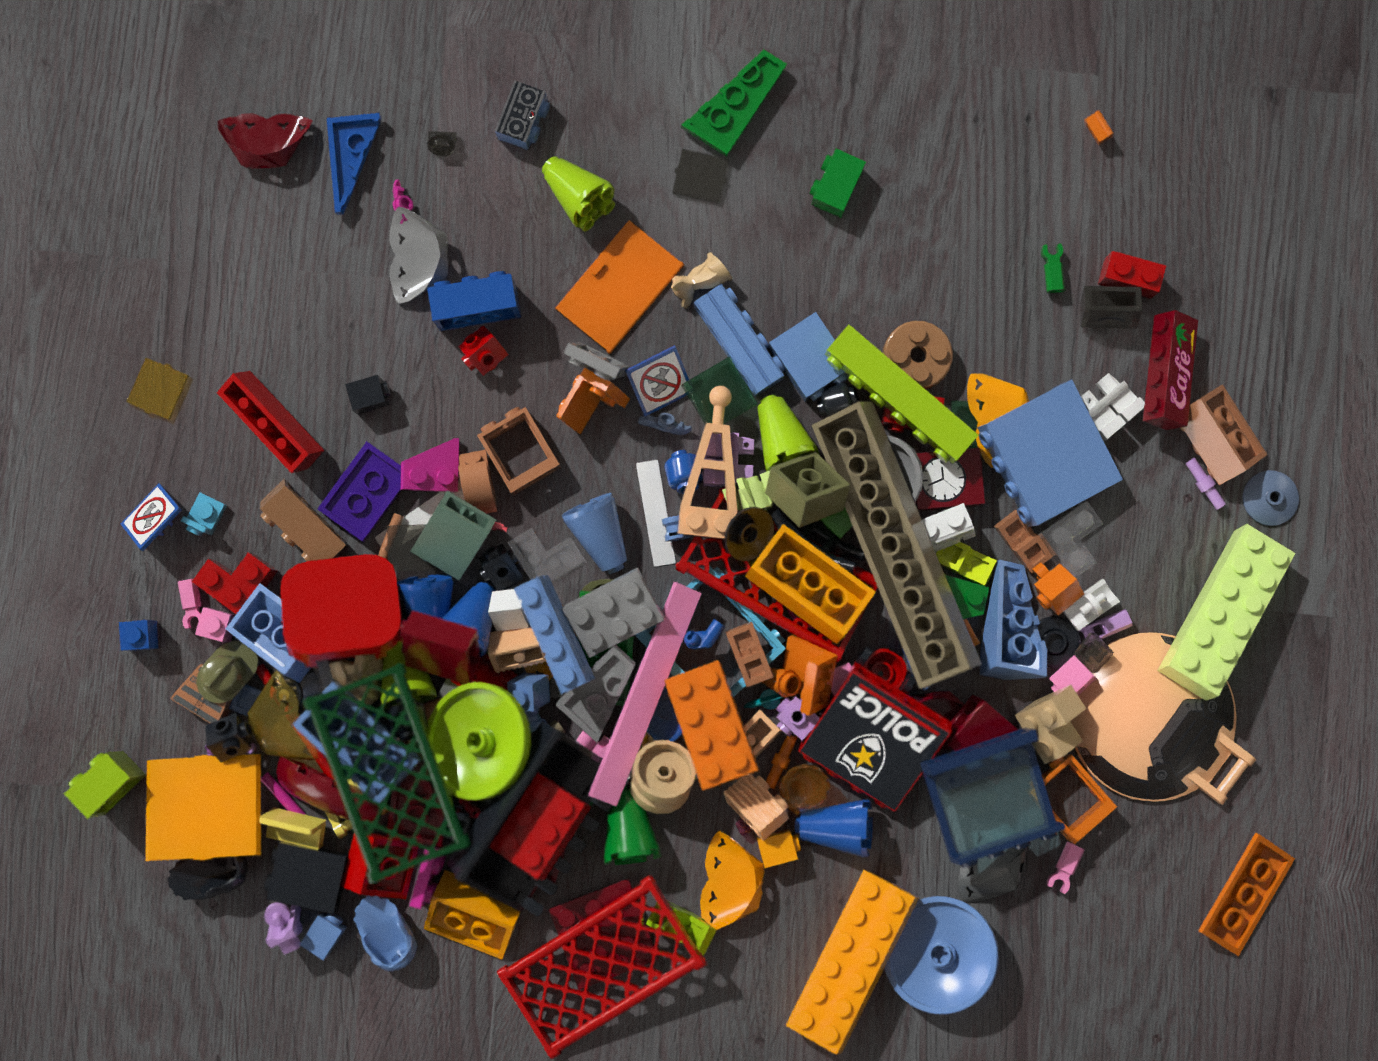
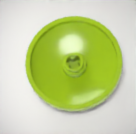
(479, 740)

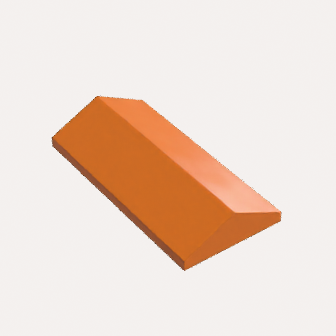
(1246, 894)

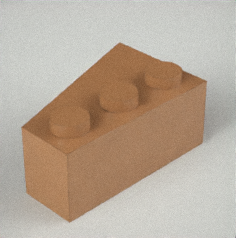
(300, 523)

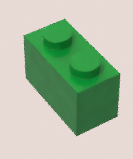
(837, 183)

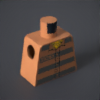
(190, 698)

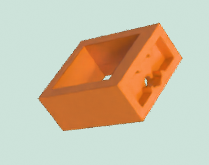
(1093, 815)

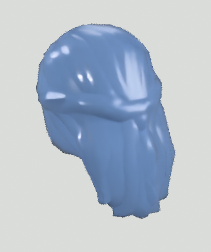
(385, 933)

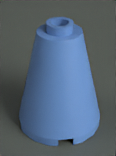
(599, 531)

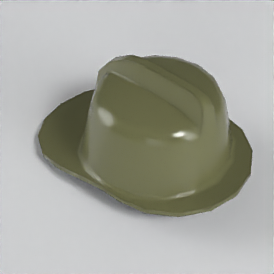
(226, 672)

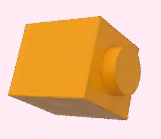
(779, 848)

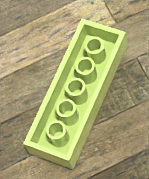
(1226, 612)

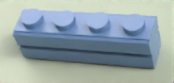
(738, 340)
(554, 633)

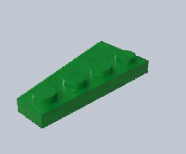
(730, 111)

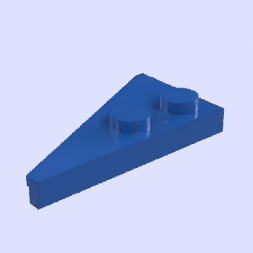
(348, 147)

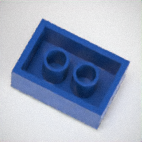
(474, 301)

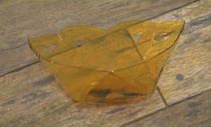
(274, 722)

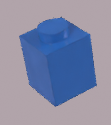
(138, 635)

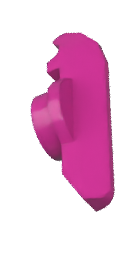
(400, 199)

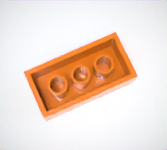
(711, 725)

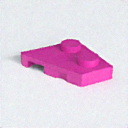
(432, 469)

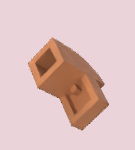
(476, 481)

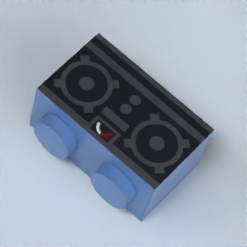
(522, 115)

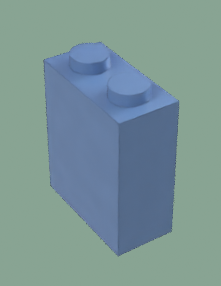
(804, 357)

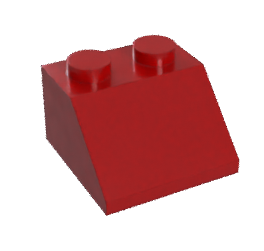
(391, 886)

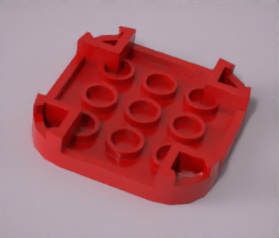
(340, 608)

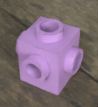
(801, 727)

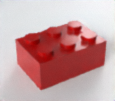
(540, 827)

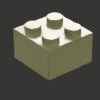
(807, 489)

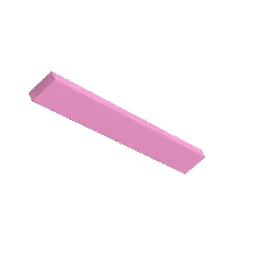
(644, 694)

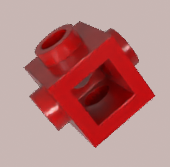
(482, 351)

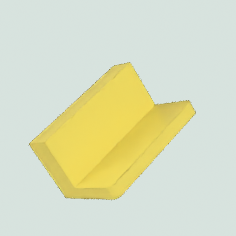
(294, 828)

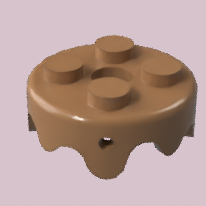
(929, 339)

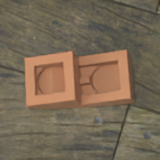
(1023, 541)
(749, 654)

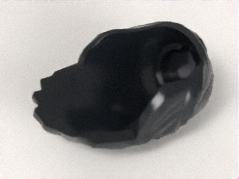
(207, 878)

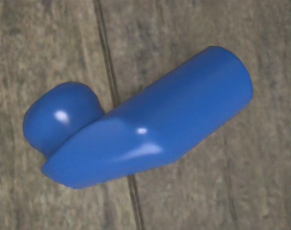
(704, 639)

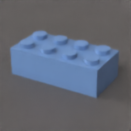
(358, 736)

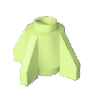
(752, 492)

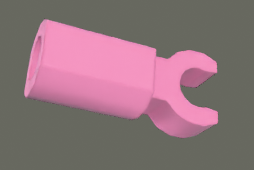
(190, 601)
(1066, 866)

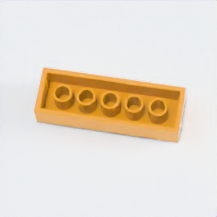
(852, 962)

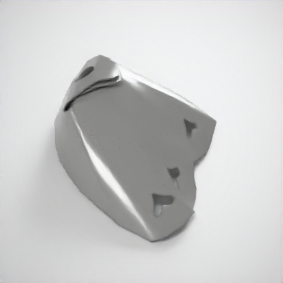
(420, 255)

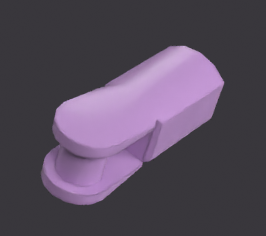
(1110, 624)

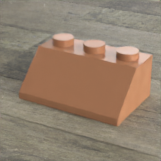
(1222, 436)

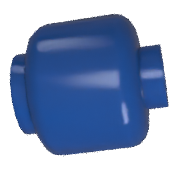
(679, 469)

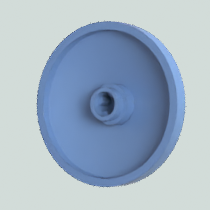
(944, 956)

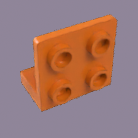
(585, 397)
(816, 671)

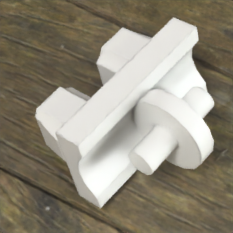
(1091, 605)

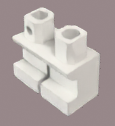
(1114, 408)

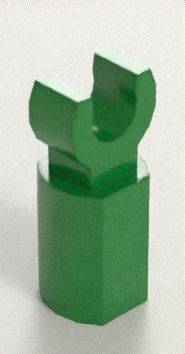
(1053, 270)

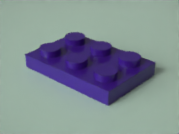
(363, 492)

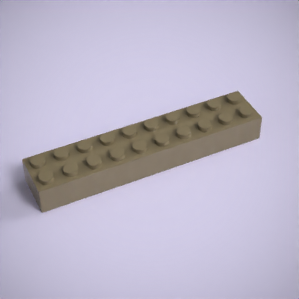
(897, 545)

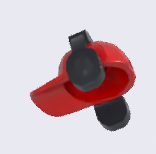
(888, 667)

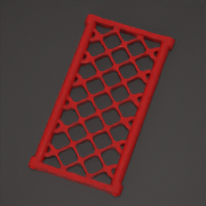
(753, 603)
(555, 1048)

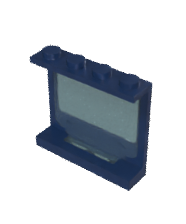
(990, 797)

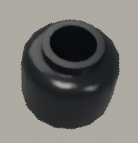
(837, 398)
(403, 731)

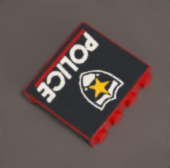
(875, 737)

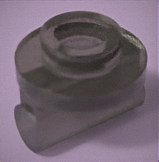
(441, 143)

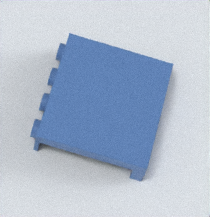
(1049, 454)

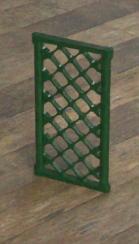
(461, 841)

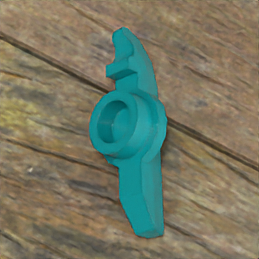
(768, 699)

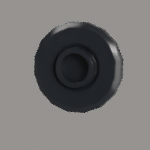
(1060, 639)

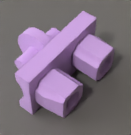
(283, 926)

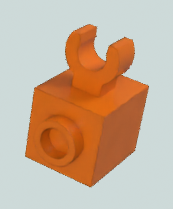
(1056, 588)

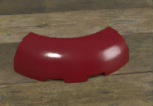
(318, 790)

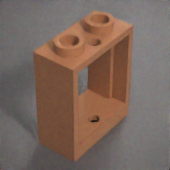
(530, 476)

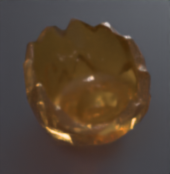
(804, 788)

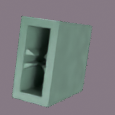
(453, 535)

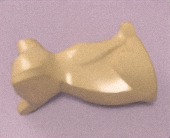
(704, 276)

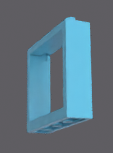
(773, 638)

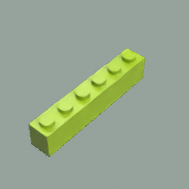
(900, 394)

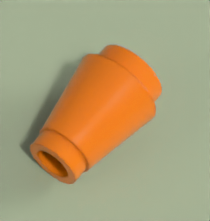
(784, 682)

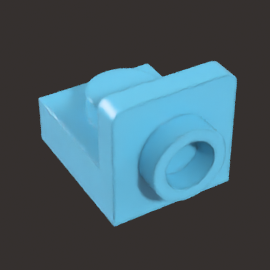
(204, 515)

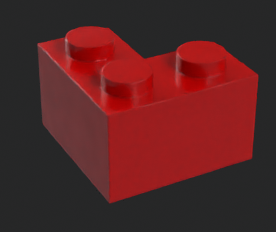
(234, 587)

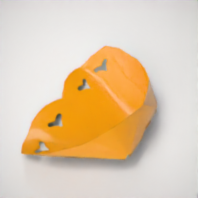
(999, 399)
(735, 882)

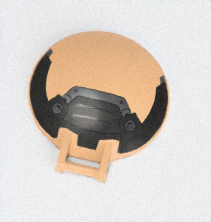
(1151, 733)

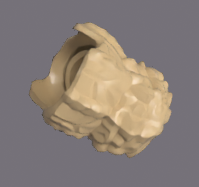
(349, 672)

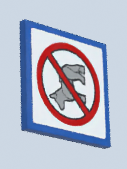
(658, 380)
(151, 517)

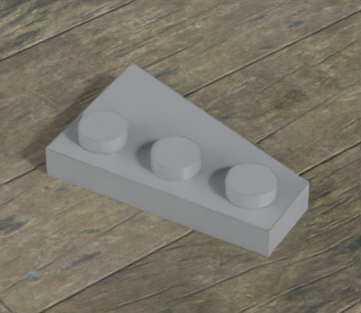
(594, 701)

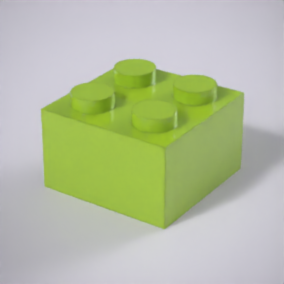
(104, 783)

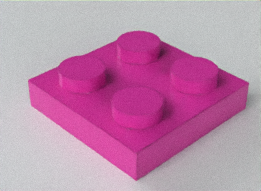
(425, 882)

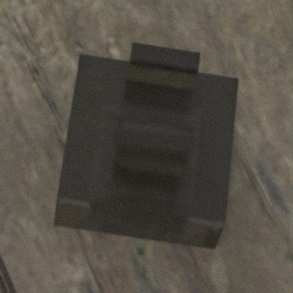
(1093, 652)

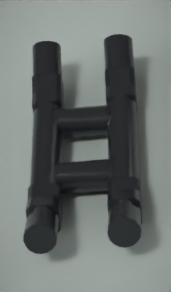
(830, 542)

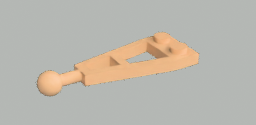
(709, 521)

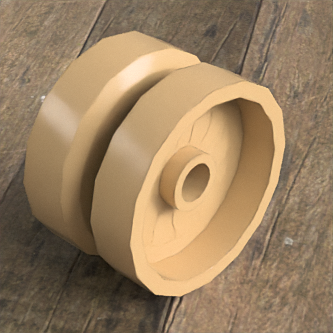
(662, 777)

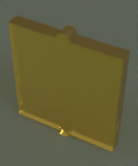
(157, 388)

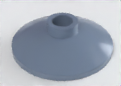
(1258, 502)

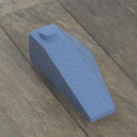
(1011, 636)

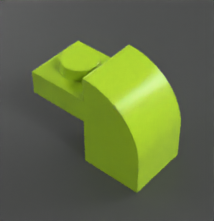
(696, 927)

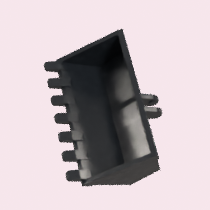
(491, 873)

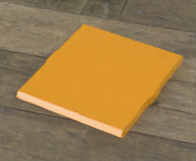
(203, 808)

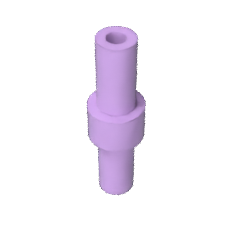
(1205, 483)

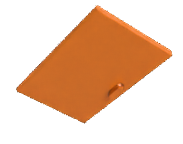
(622, 290)

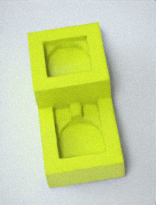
(967, 563)

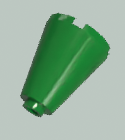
(629, 833)

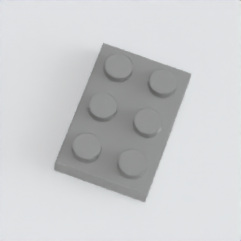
(586, 356)
(613, 612)

